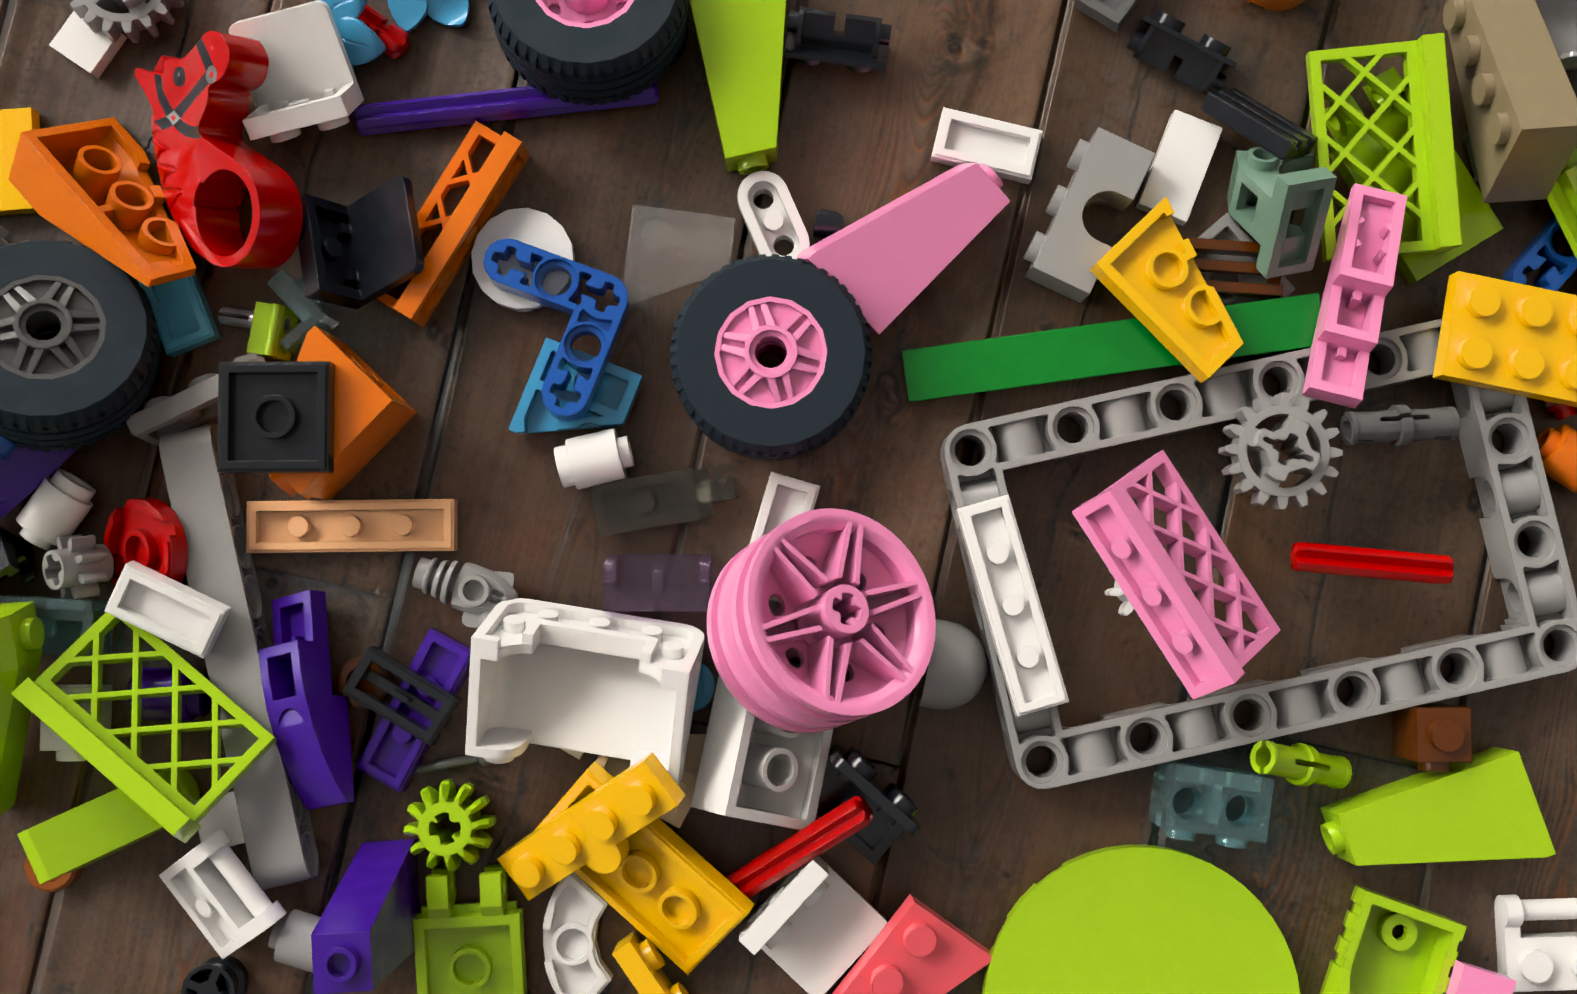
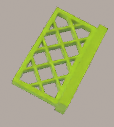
(1428, 135)
(114, 758)

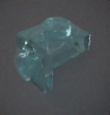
(309, 311)

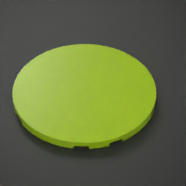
(1139, 926)

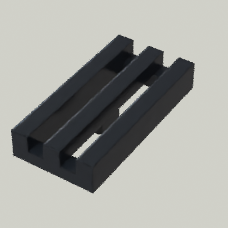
(1259, 124)
(439, 716)

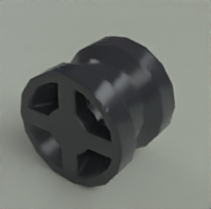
(206, 977)

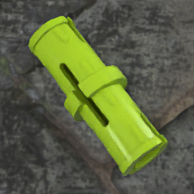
(1281, 761)

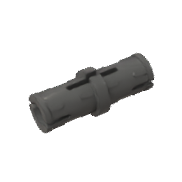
(1399, 425)

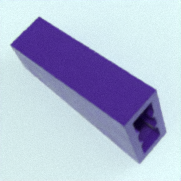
(368, 919)

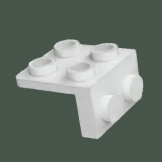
(306, 75)

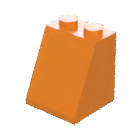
(364, 417)

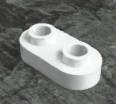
(774, 223)

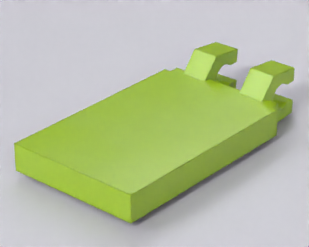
(1476, 217)
(469, 944)

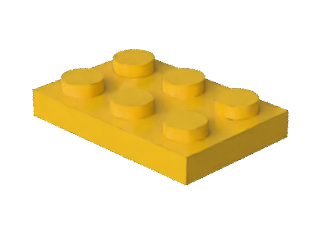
(1509, 338)

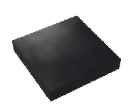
(276, 417)

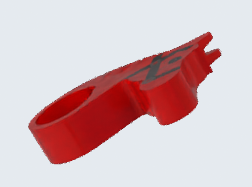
(207, 164)

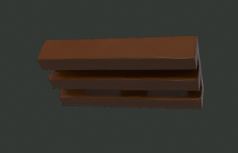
(1236, 248)

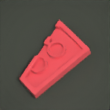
(915, 955)

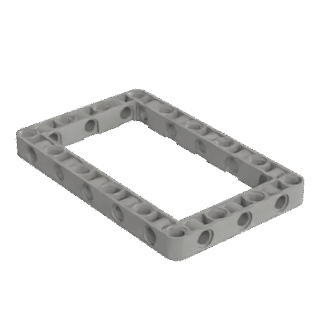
(1512, 500)

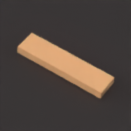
(352, 526)

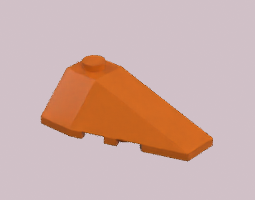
(99, 191)

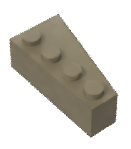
(1512, 96)

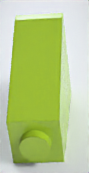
(92, 831)

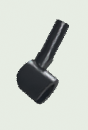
(827, 223)

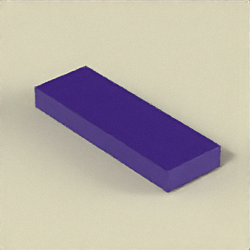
(395, 753)

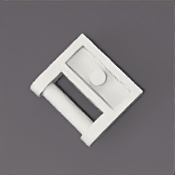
(221, 895)
(1536, 959)

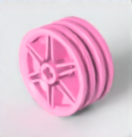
(821, 622)

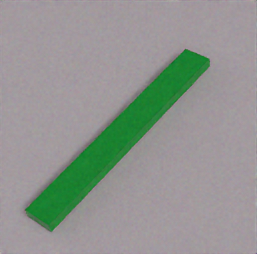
(1092, 351)

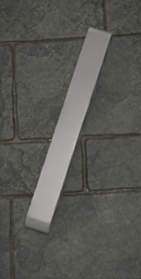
(209, 508)

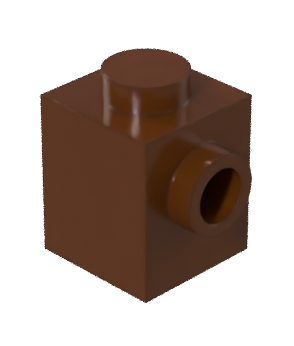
(1433, 735)

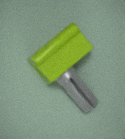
(268, 327)

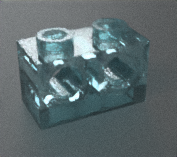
(1212, 791)

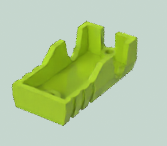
(1378, 963)

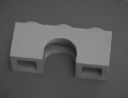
(1105, 173)

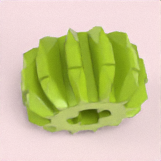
(440, 840)

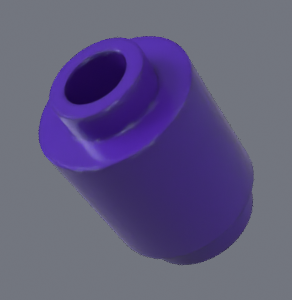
(161, 707)

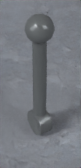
(451, 763)

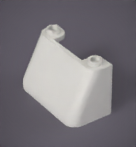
(581, 683)

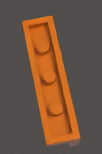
(460, 229)

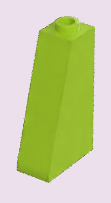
(744, 72)
(1451, 816)

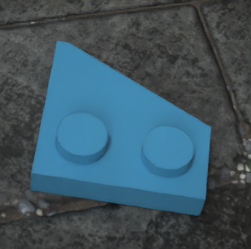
(609, 407)

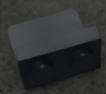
(360, 248)
(893, 810)

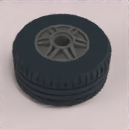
(72, 346)

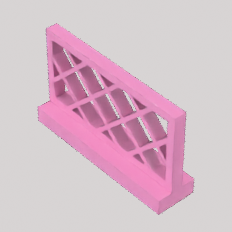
(1160, 585)

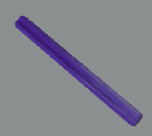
(475, 106)

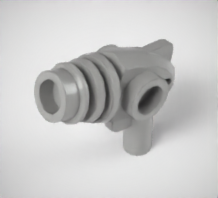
(472, 588)

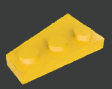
(1163, 288)

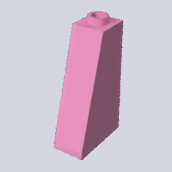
(909, 241)

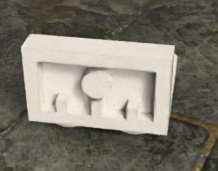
(813, 926)

